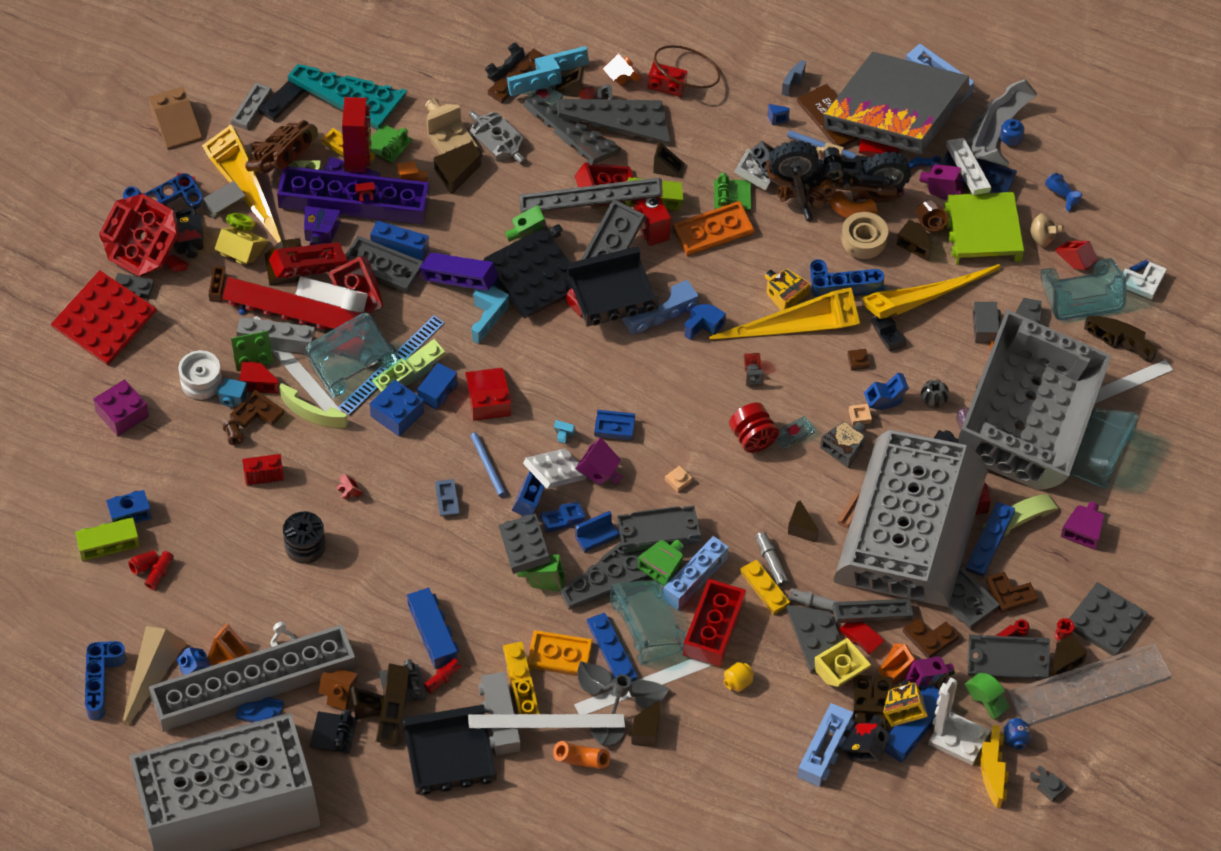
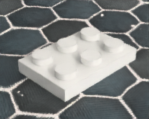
(554, 468)

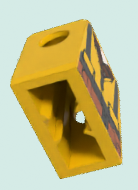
(786, 288)
(904, 704)

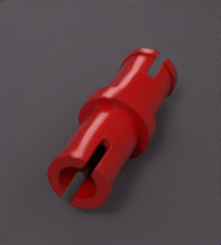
(159, 570)
(442, 675)

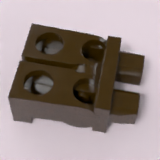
(864, 704)

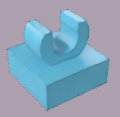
(563, 430)

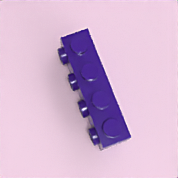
(459, 271)

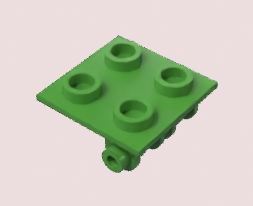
(389, 142)
(731, 191)
(252, 348)

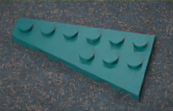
(334, 88)

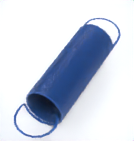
(1139, 266)

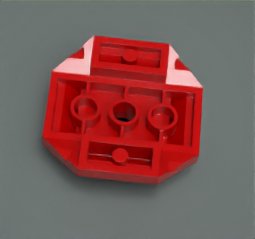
(124, 229)

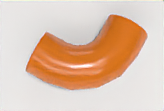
(846, 208)
(581, 755)

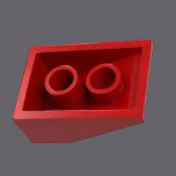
(602, 174)
(359, 277)
(488, 394)

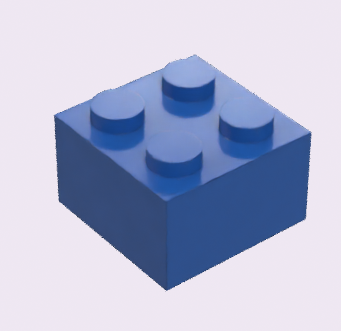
(396, 408)

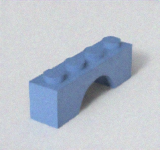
(682, 299)

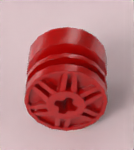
(753, 427)

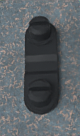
(496, 73)

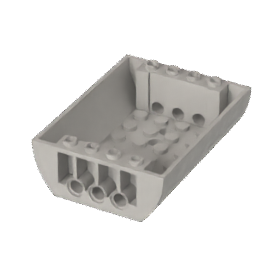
(1053, 421)
(937, 514)
(230, 805)

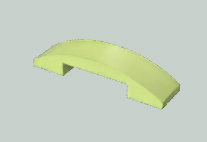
(331, 418)
(1031, 508)

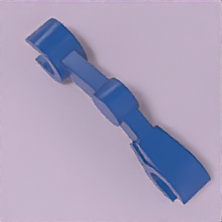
(917, 161)

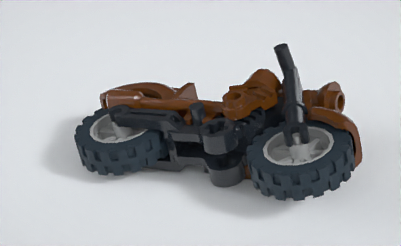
(825, 172)

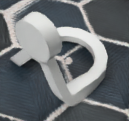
(280, 628)

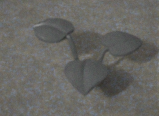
(594, 678)

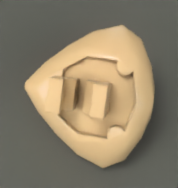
(1044, 230)

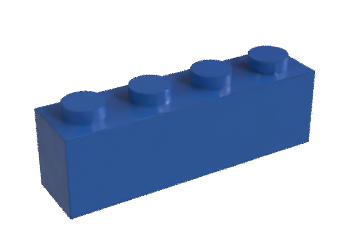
(432, 628)
(908, 735)

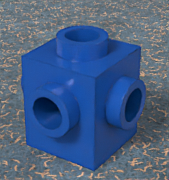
(193, 660)

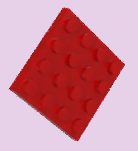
(103, 317)

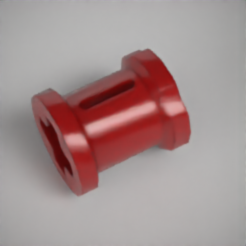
(1064, 628)

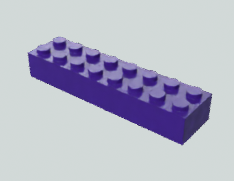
(392, 200)

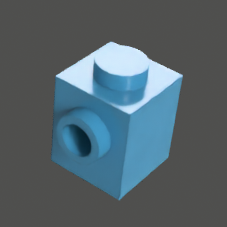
(232, 392)

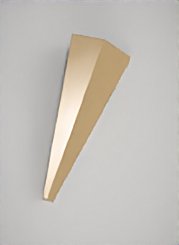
(156, 655)

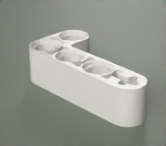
(331, 294)

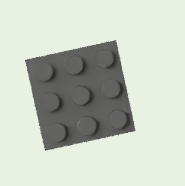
(1107, 619)

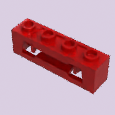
(307, 260)

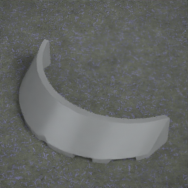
(987, 126)

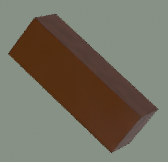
(217, 284)

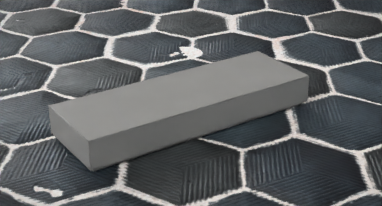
(250, 107)

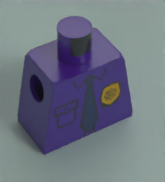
(320, 224)

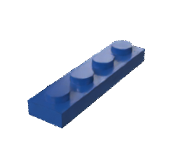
(990, 539)
(610, 646)

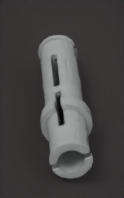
(768, 551)
(811, 599)

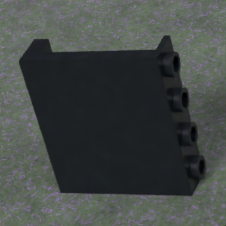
(611, 286)
(447, 751)

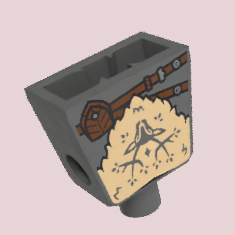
(844, 442)

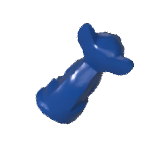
(1057, 184)

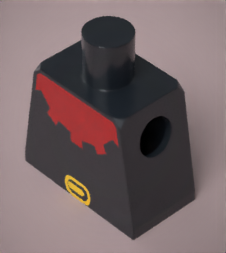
(190, 235)
(867, 741)

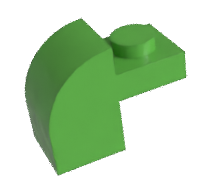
(989, 691)

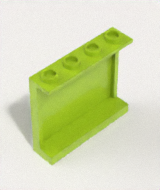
(984, 225)

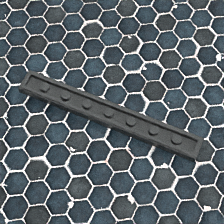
(592, 195)

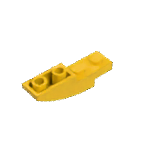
(520, 678)
(993, 769)

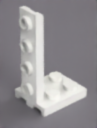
(954, 733)

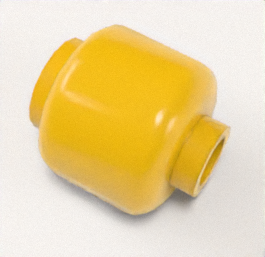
(738, 676)

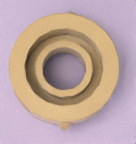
(865, 225)

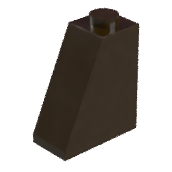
(457, 165)

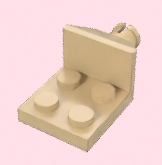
(445, 127)

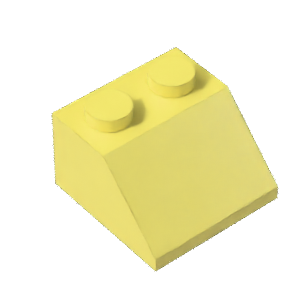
(240, 244)
(840, 663)

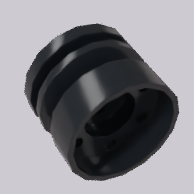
(304, 537)

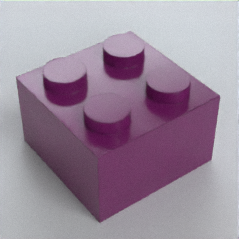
(121, 407)

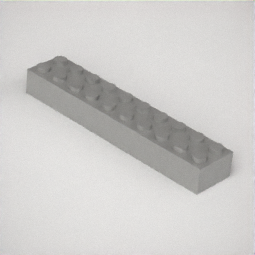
(251, 677)

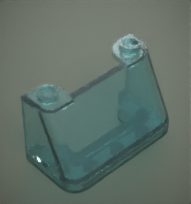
(1087, 294)
(348, 352)
(1103, 444)
(648, 619)

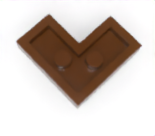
(254, 406)
(1009, 596)
(930, 641)

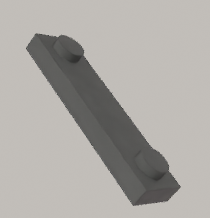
(872, 610)

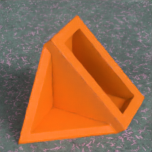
(227, 646)
(897, 662)

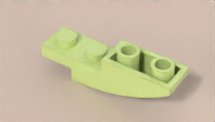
(412, 368)

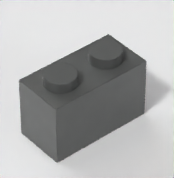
(985, 321)

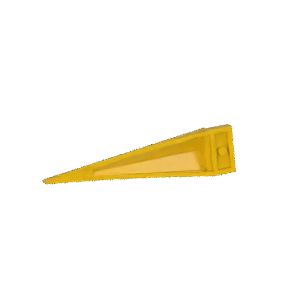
(230, 156)
(901, 300)
(822, 313)

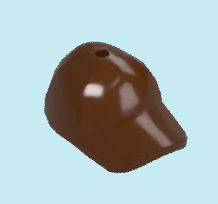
(931, 215)

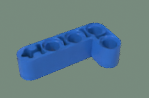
(179, 191)
(860, 281)
(98, 680)

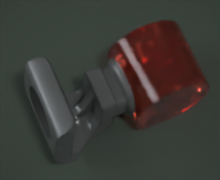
(590, 93)
(752, 367)

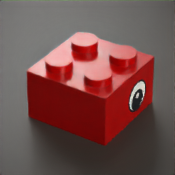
(657, 221)

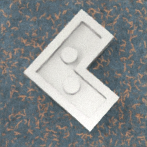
(750, 171)
(1147, 283)

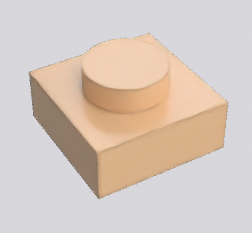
(860, 413)
(678, 479)

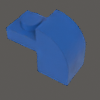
(704, 317)
(887, 395)

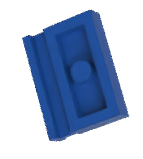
(614, 425)
(260, 710)

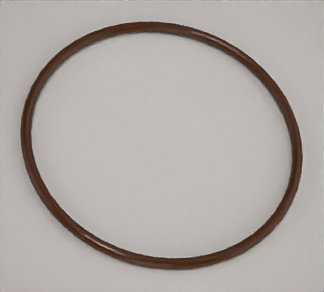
(692, 50)

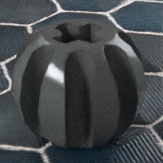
(934, 393)

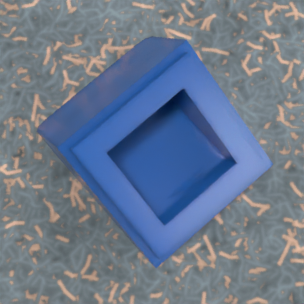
(778, 114)

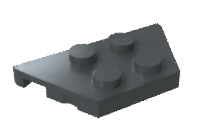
(814, 632)

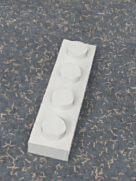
(970, 168)

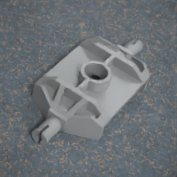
(503, 146)

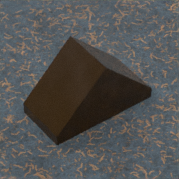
(571, 83)
(667, 162)
(801, 524)
(365, 703)

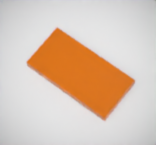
(713, 228)

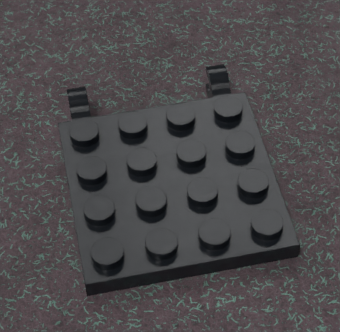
(533, 271)

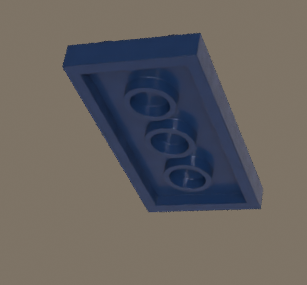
(998, 176)

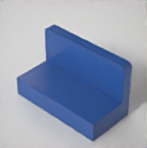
(596, 532)

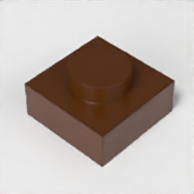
(858, 359)

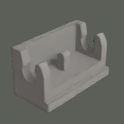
(222, 198)

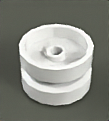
(200, 374)

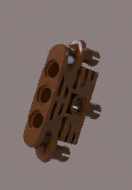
(281, 147)

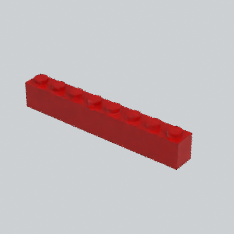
(286, 304)

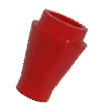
(140, 563)

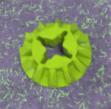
(240, 221)

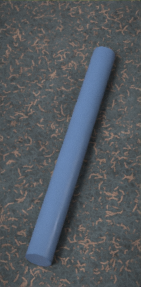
(796, 136)
(488, 465)

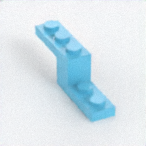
(548, 71)
(494, 305)

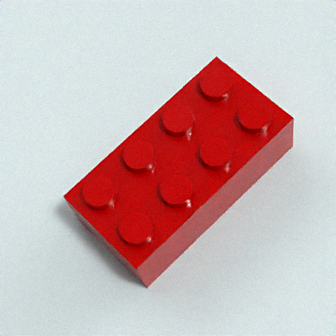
(356, 134)
(714, 622)

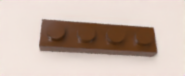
(500, 90)

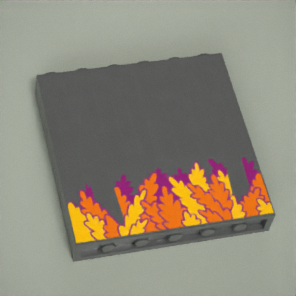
(897, 102)

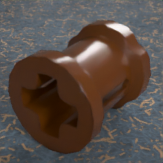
(233, 432)

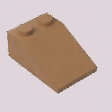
(175, 117)

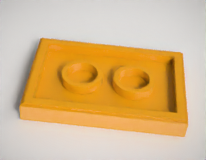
(558, 652)

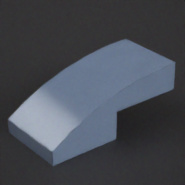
(794, 76)
(446, 497)

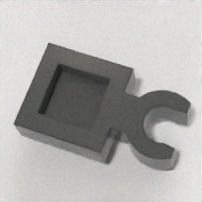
(1049, 785)

